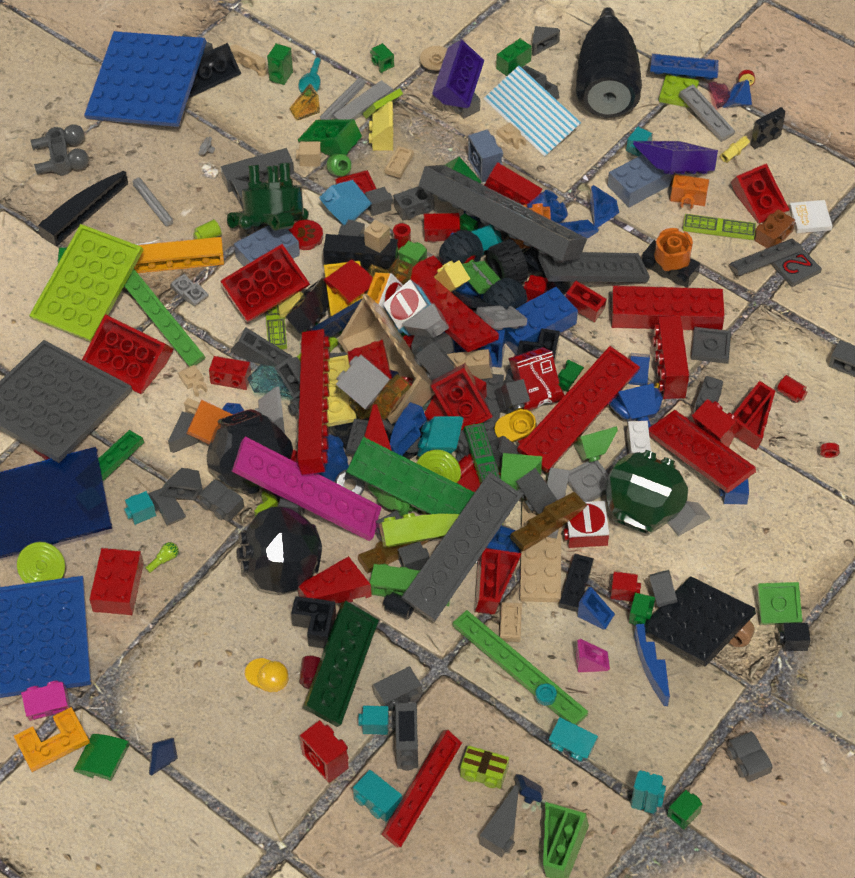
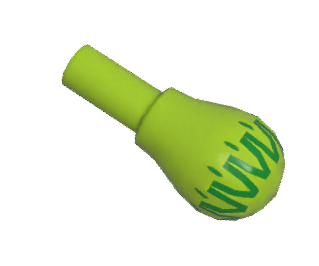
(167, 552)

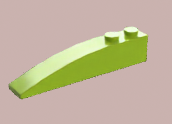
(415, 528)

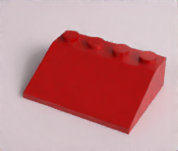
(264, 283)
(127, 353)

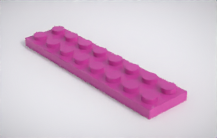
(308, 491)

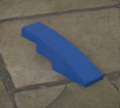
(653, 668)

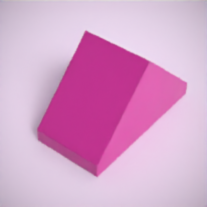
(591, 658)

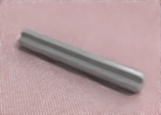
(343, 99)
(152, 201)

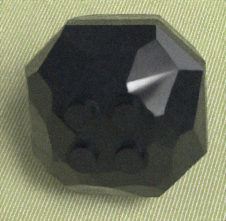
(227, 440)
(279, 550)

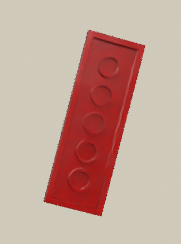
(464, 324)
(701, 451)

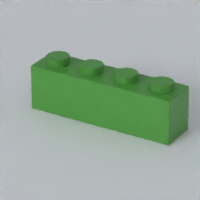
(391, 579)

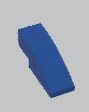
(407, 428)

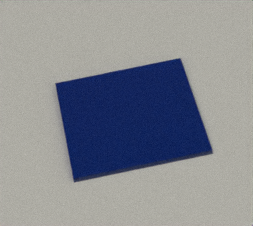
(52, 502)

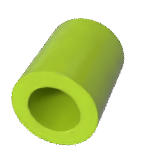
(207, 230)

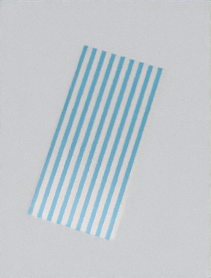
(532, 110)

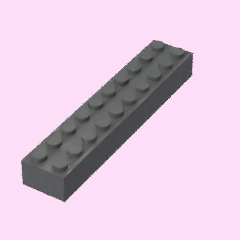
(502, 213)

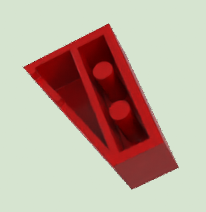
(753, 415)
(337, 583)

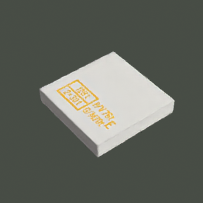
(810, 216)

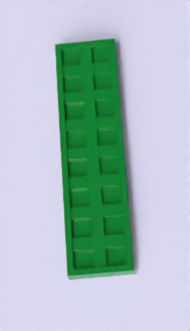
(407, 480)

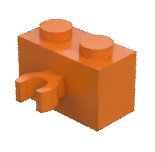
(689, 190)

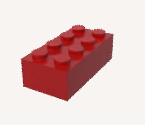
(671, 357)

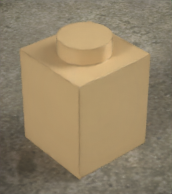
(309, 154)
(377, 236)

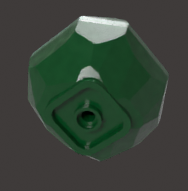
(645, 491)

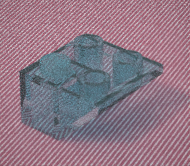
(265, 379)

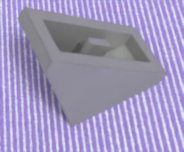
(688, 518)

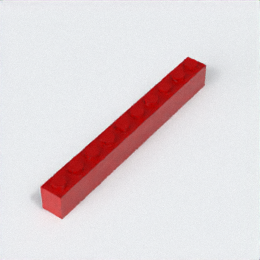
(314, 402)

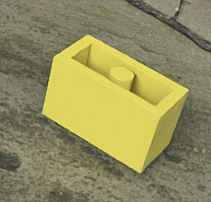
(452, 275)

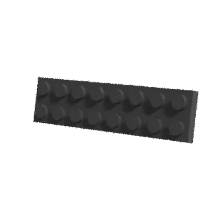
(461, 547)

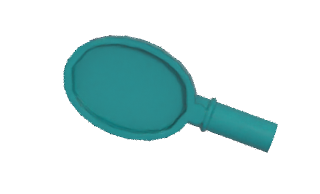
(311, 77)

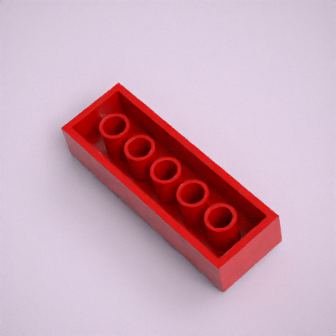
(641, 306)

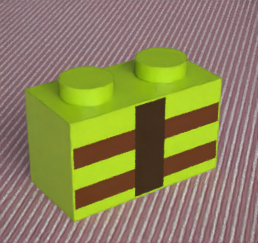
(484, 767)

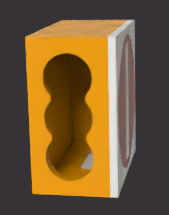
(383, 287)

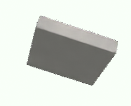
(588, 481)

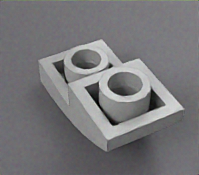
(188, 290)

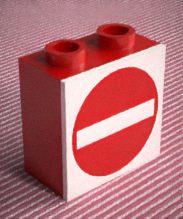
(588, 527)

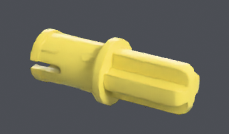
(734, 149)

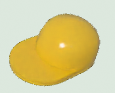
(515, 425)
(267, 674)

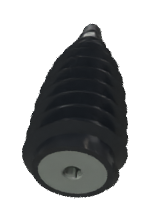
(608, 69)

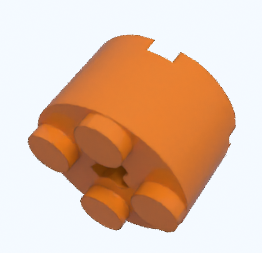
(673, 249)

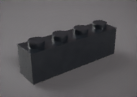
(309, 307)

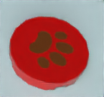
(307, 233)

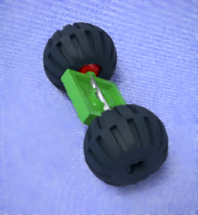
(468, 249)

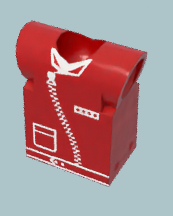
(539, 377)

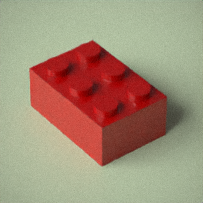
(116, 581)

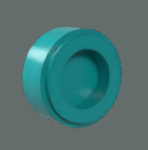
(546, 694)

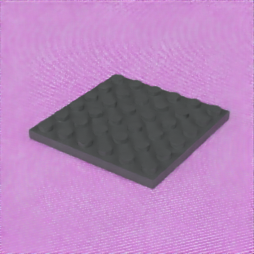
(56, 400)

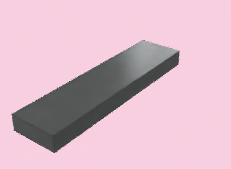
(765, 257)

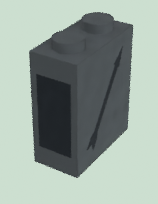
(406, 736)

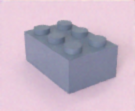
(637, 180)
(264, 241)

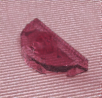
(720, 93)

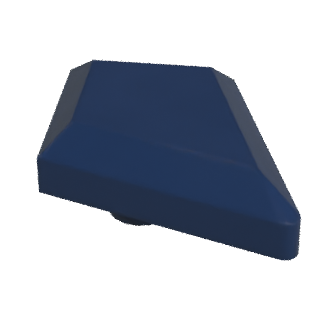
(162, 754)
(529, 789)

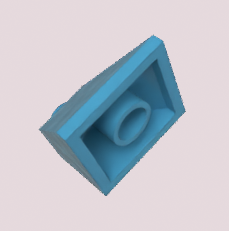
(345, 201)

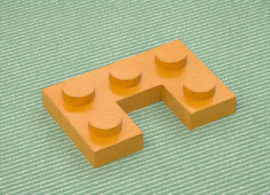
(43, 753)

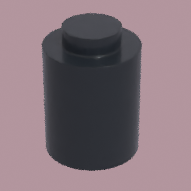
(396, 606)

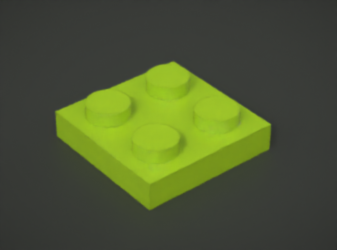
(672, 87)

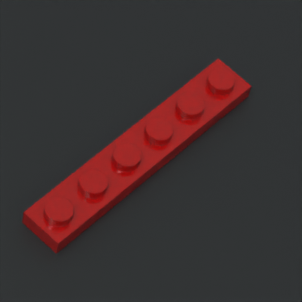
(421, 788)

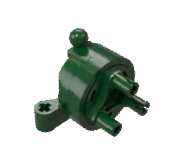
(270, 202)

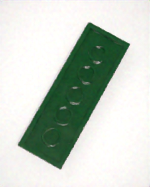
(341, 664)

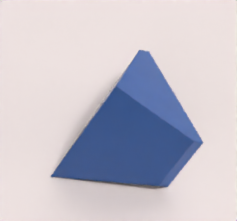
(602, 206)

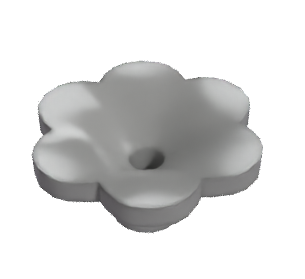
(206, 146)

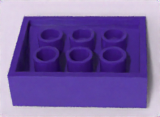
(678, 156)

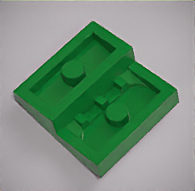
(101, 756)

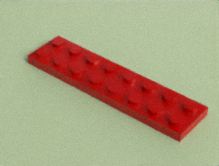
(579, 408)

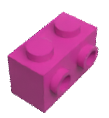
(45, 700)

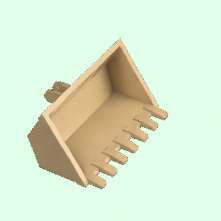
(373, 324)

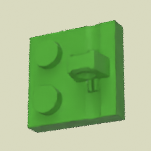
(779, 603)

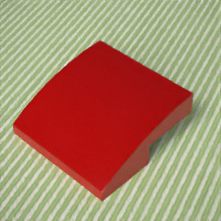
(349, 281)

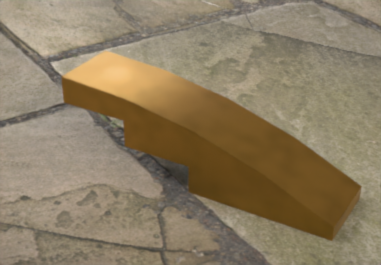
(548, 521)
(380, 555)

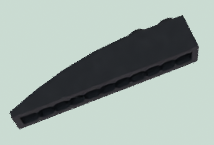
(80, 208)

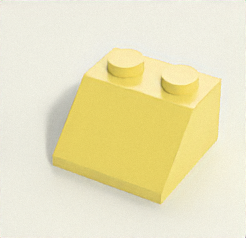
(382, 128)

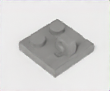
(501, 318)

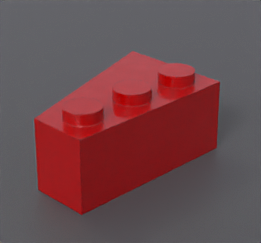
(512, 185)
(493, 578)

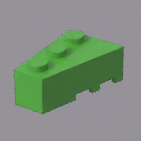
(563, 839)

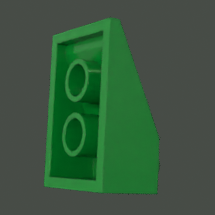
(333, 134)

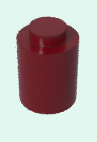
(308, 669)

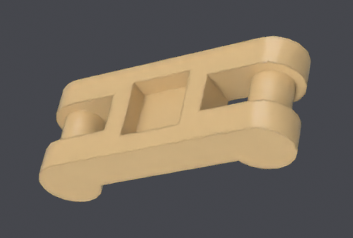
(249, 59)

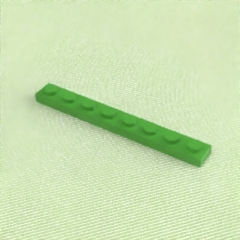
(163, 320)
(517, 665)

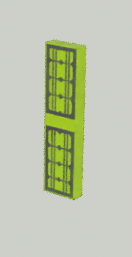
(719, 227)
(276, 328)

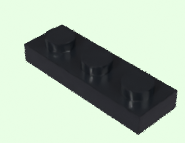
(576, 582)

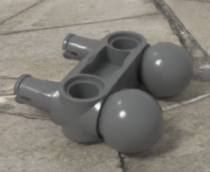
(60, 160)

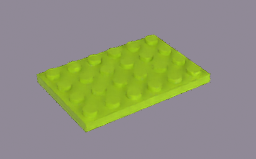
(86, 282)

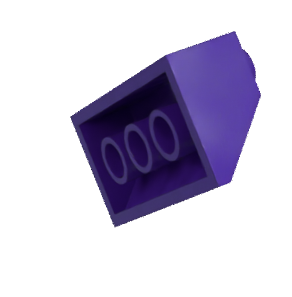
(458, 75)

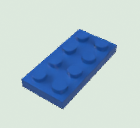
(684, 66)

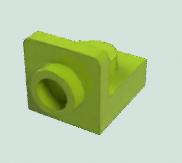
(268, 502)

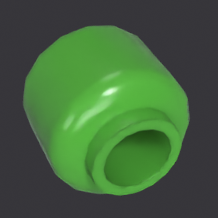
(339, 164)

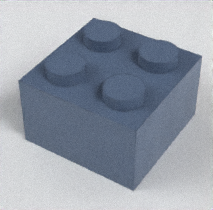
(483, 153)

